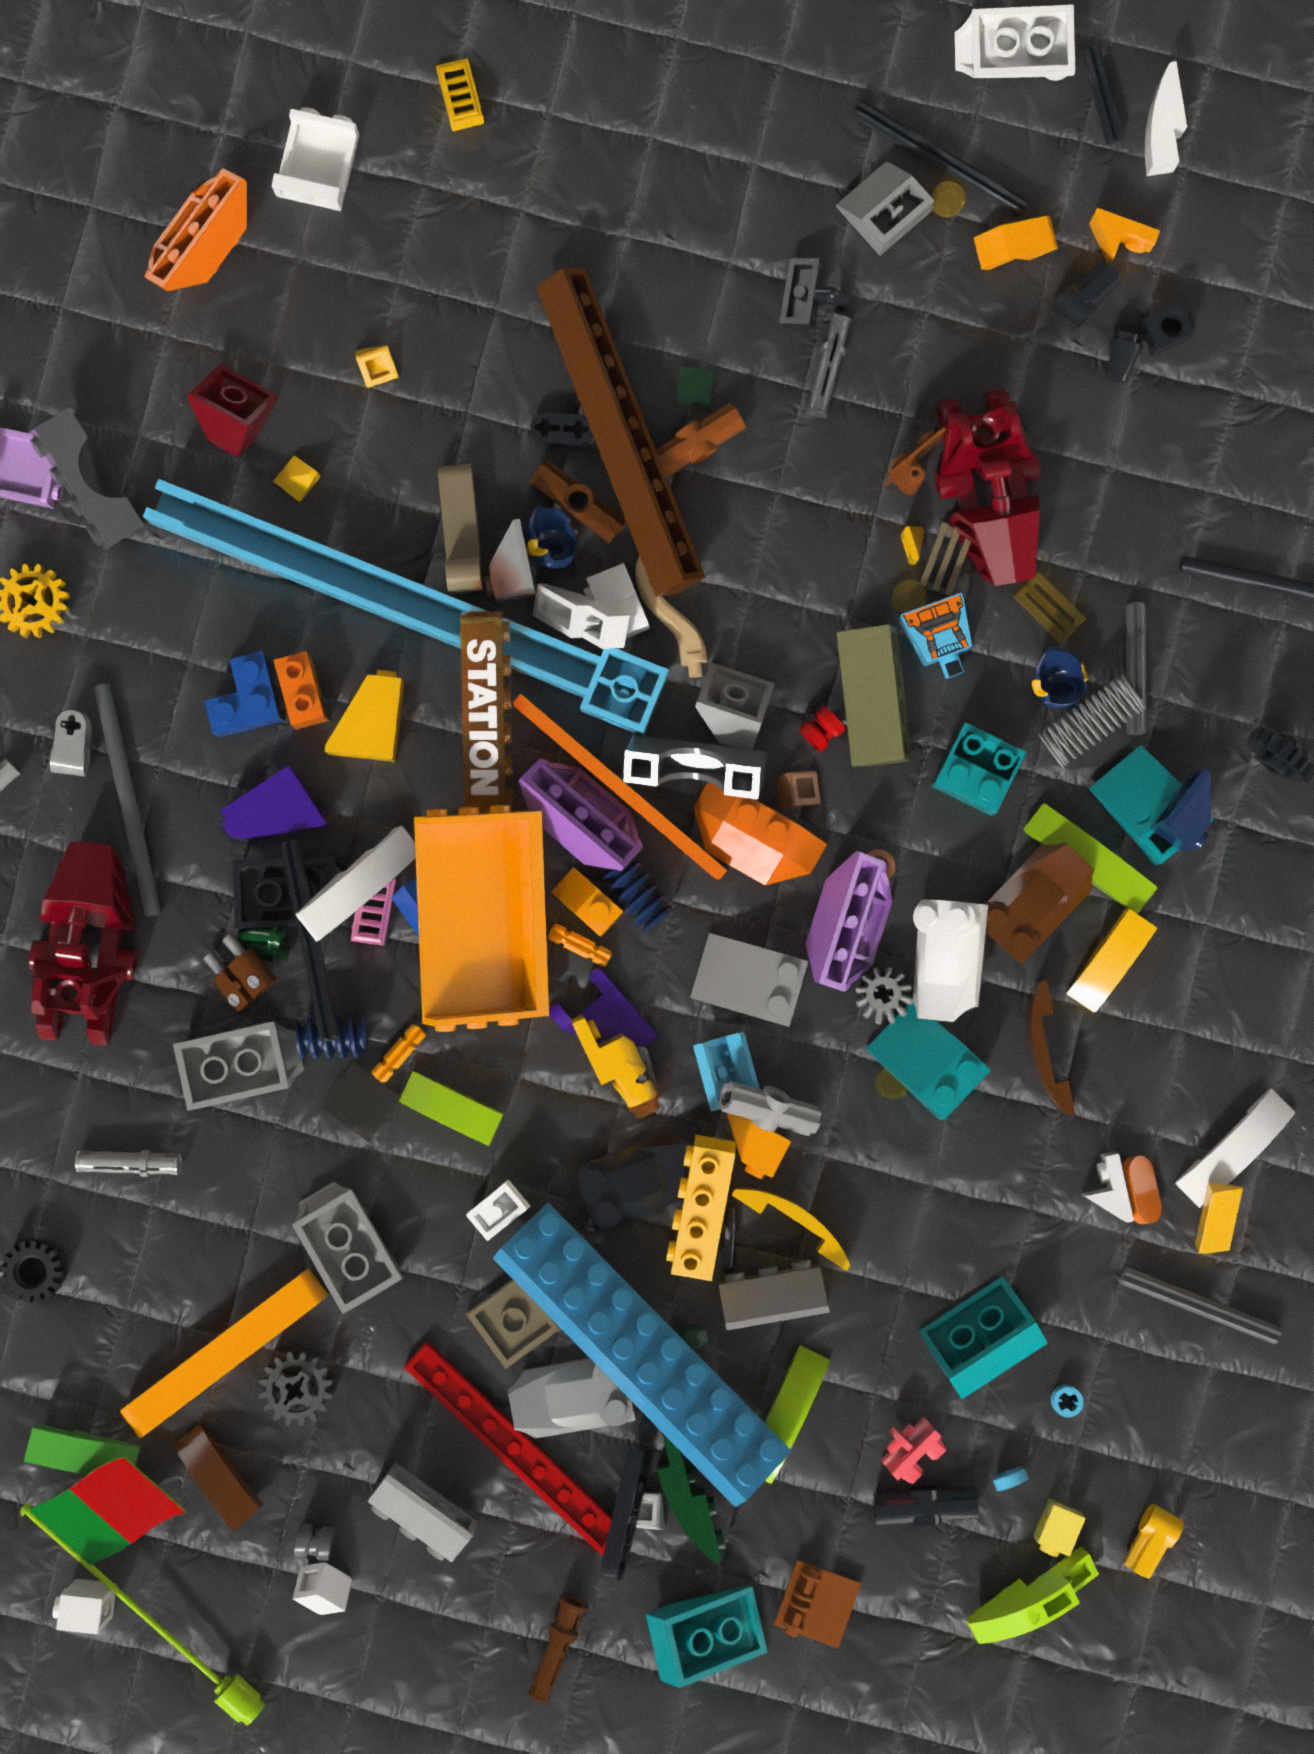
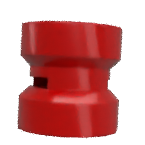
(827, 724)

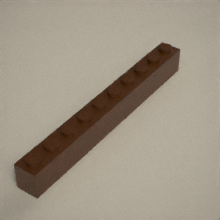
(620, 431)

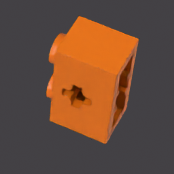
(301, 690)

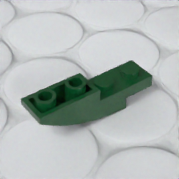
(691, 1508)

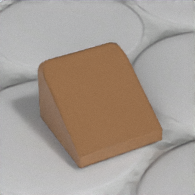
(797, 789)

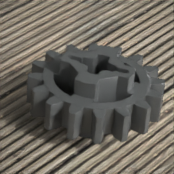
(307, 1396)

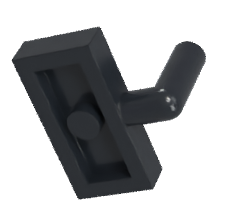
(804, 291)

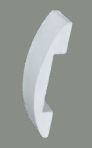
(1238, 1147)

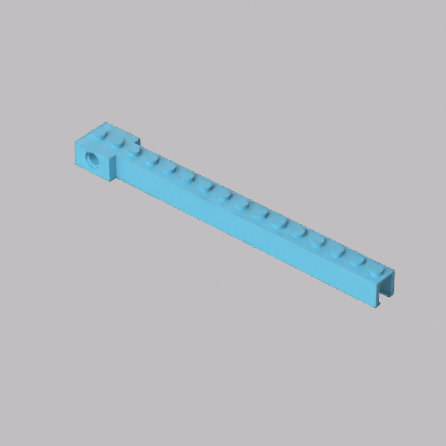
(612, 686)

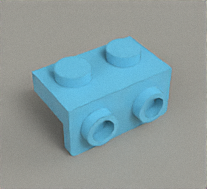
(722, 1062)

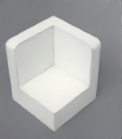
(322, 1588)

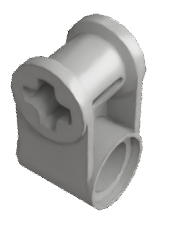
(71, 749)

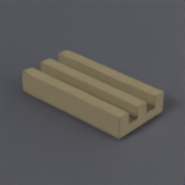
(944, 528)

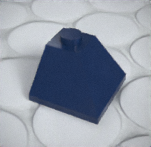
(1187, 814)

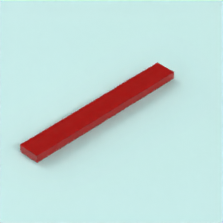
(511, 1446)

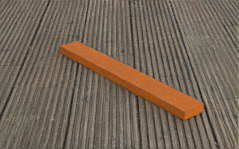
(619, 787)

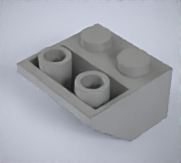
(886, 206)

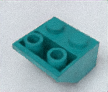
(978, 769)

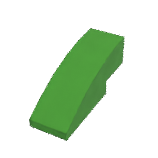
(75, 1449)

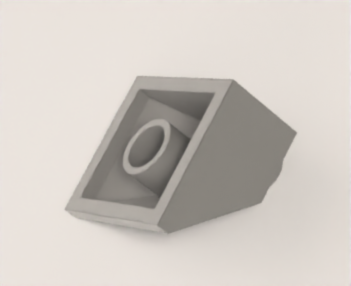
(510, 568)
(733, 705)

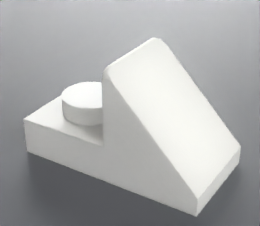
(1115, 1196)
(498, 1210)

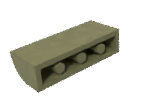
(874, 696)

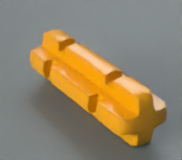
(579, 945)
(398, 1053)

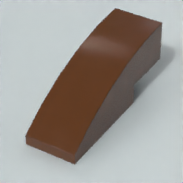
(218, 1477)

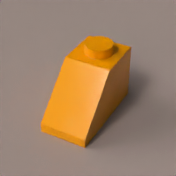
(587, 902)
(757, 1147)

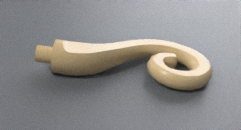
(690, 643)

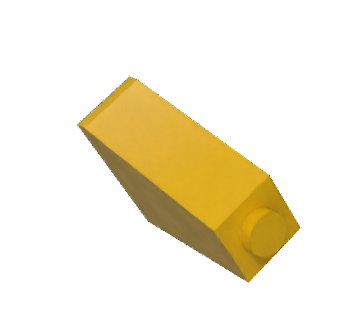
(371, 720)

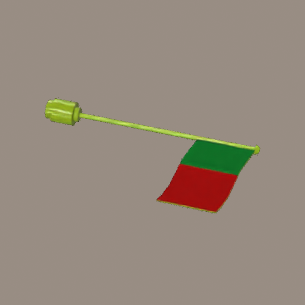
(107, 1515)

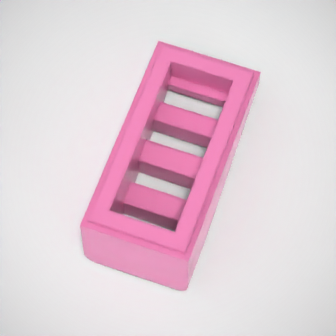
(381, 939)

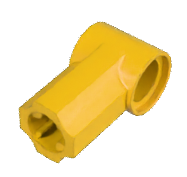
(1156, 1533)

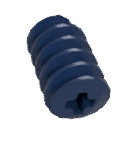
(638, 895)
(350, 1037)

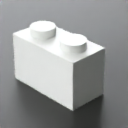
(84, 1607)

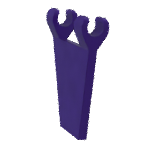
(610, 1014)

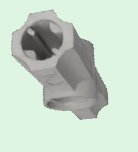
(769, 1108)

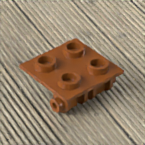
(906, 470)
(817, 1604)

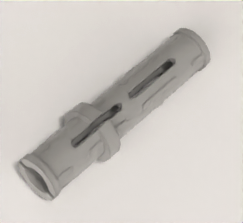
(127, 1162)

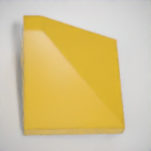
(376, 365)
(297, 478)
(912, 541)

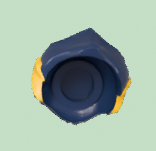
(550, 537)
(1060, 679)

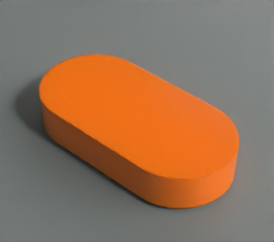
(1142, 1189)

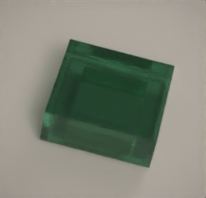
(695, 386)

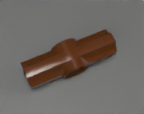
(562, 487)

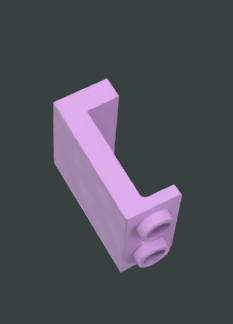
(25, 474)

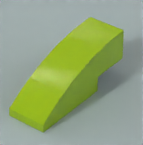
(451, 1108)

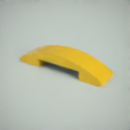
(758, 1199)

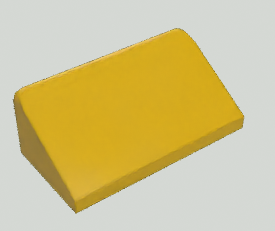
(1218, 1218)

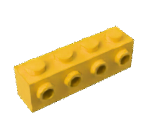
(703, 1207)

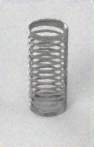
(1130, 696)

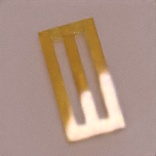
(1041, 617)

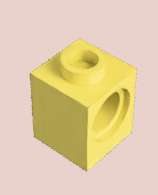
(1058, 1528)

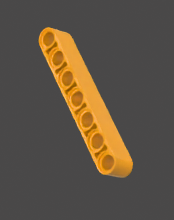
(224, 1353)

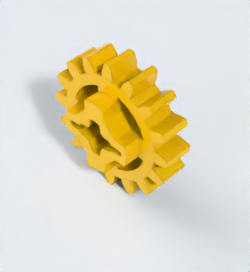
(40, 591)

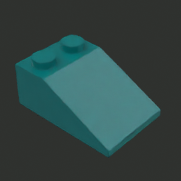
(928, 1062)
(705, 1635)

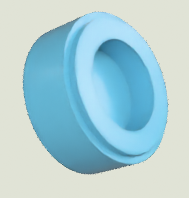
(1010, 1478)

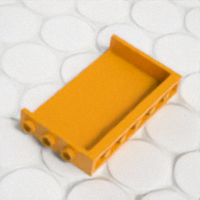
(481, 917)

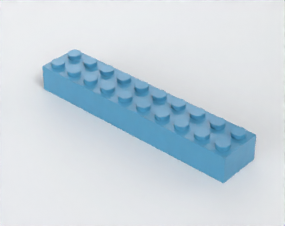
(642, 1355)

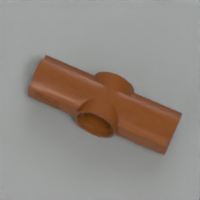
(700, 439)

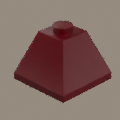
(231, 408)

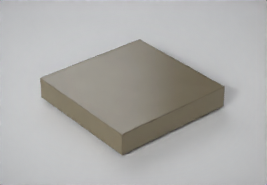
(511, 1323)

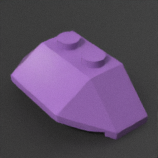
(581, 815)
(849, 921)

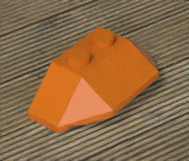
(200, 234)
(755, 837)

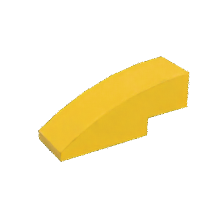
(1111, 960)

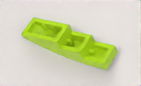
(1111, 872)

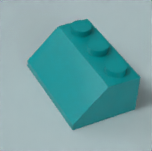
(982, 1337)

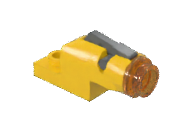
(624, 1063)

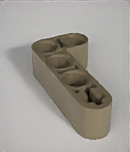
(460, 530)

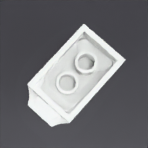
(1017, 43)
(948, 958)

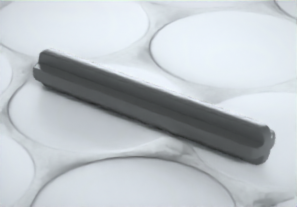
(1136, 662)

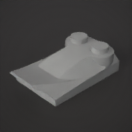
(237, 1064)
(345, 1246)
(567, 1399)

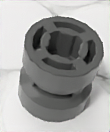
(314, 1542)

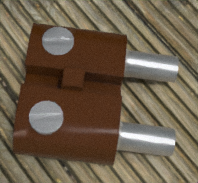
(244, 977)

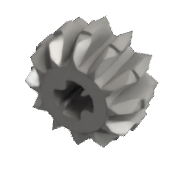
(890, 985)

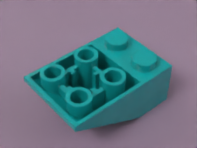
(1136, 796)

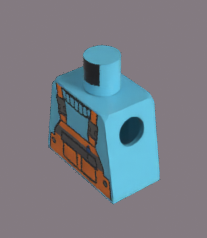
(939, 633)

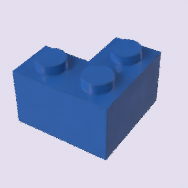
(253, 704)

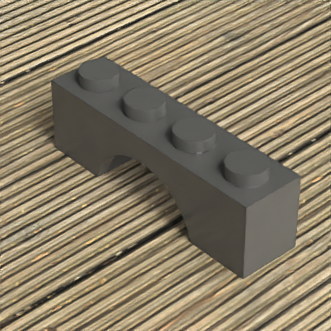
(61, 443)
(658, 760)

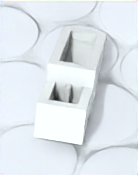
(1165, 124)
(581, 616)

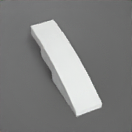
(358, 883)

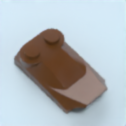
(1037, 899)

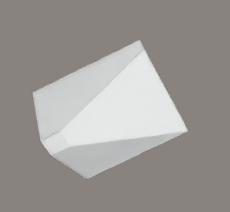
(651, 1512)

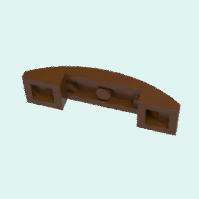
(1041, 1005)

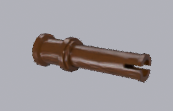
(562, 1633)

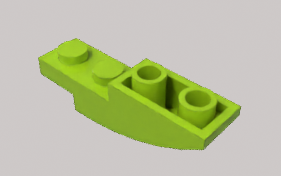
(1026, 1608)

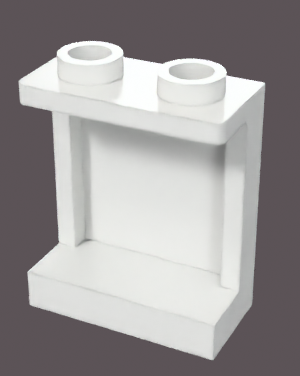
(317, 159)

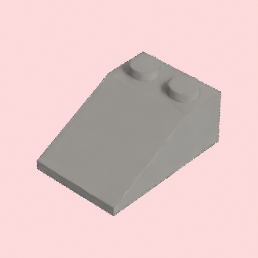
(749, 979)

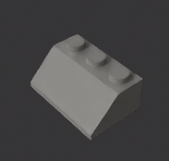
(772, 1295)
(422, 1513)

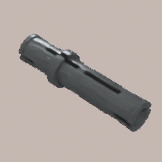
(837, 328)

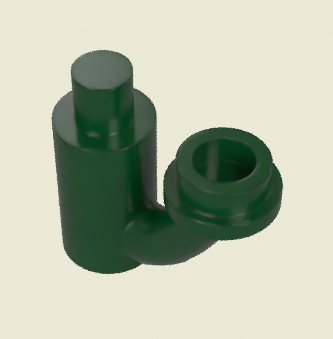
(265, 942)

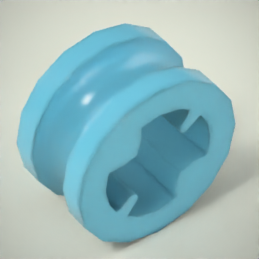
(1069, 1390)

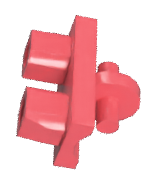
(909, 1447)

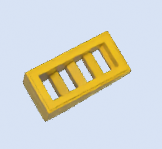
(467, 118)

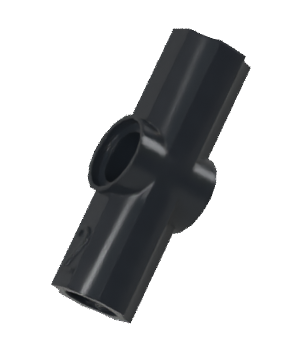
(926, 1505)

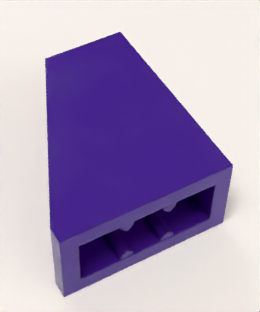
(273, 809)

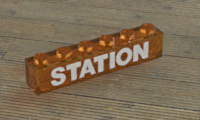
(484, 709)

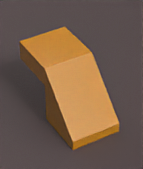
(1015, 241)

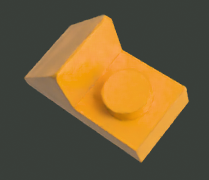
(1112, 229)

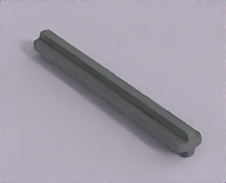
(1200, 1305)

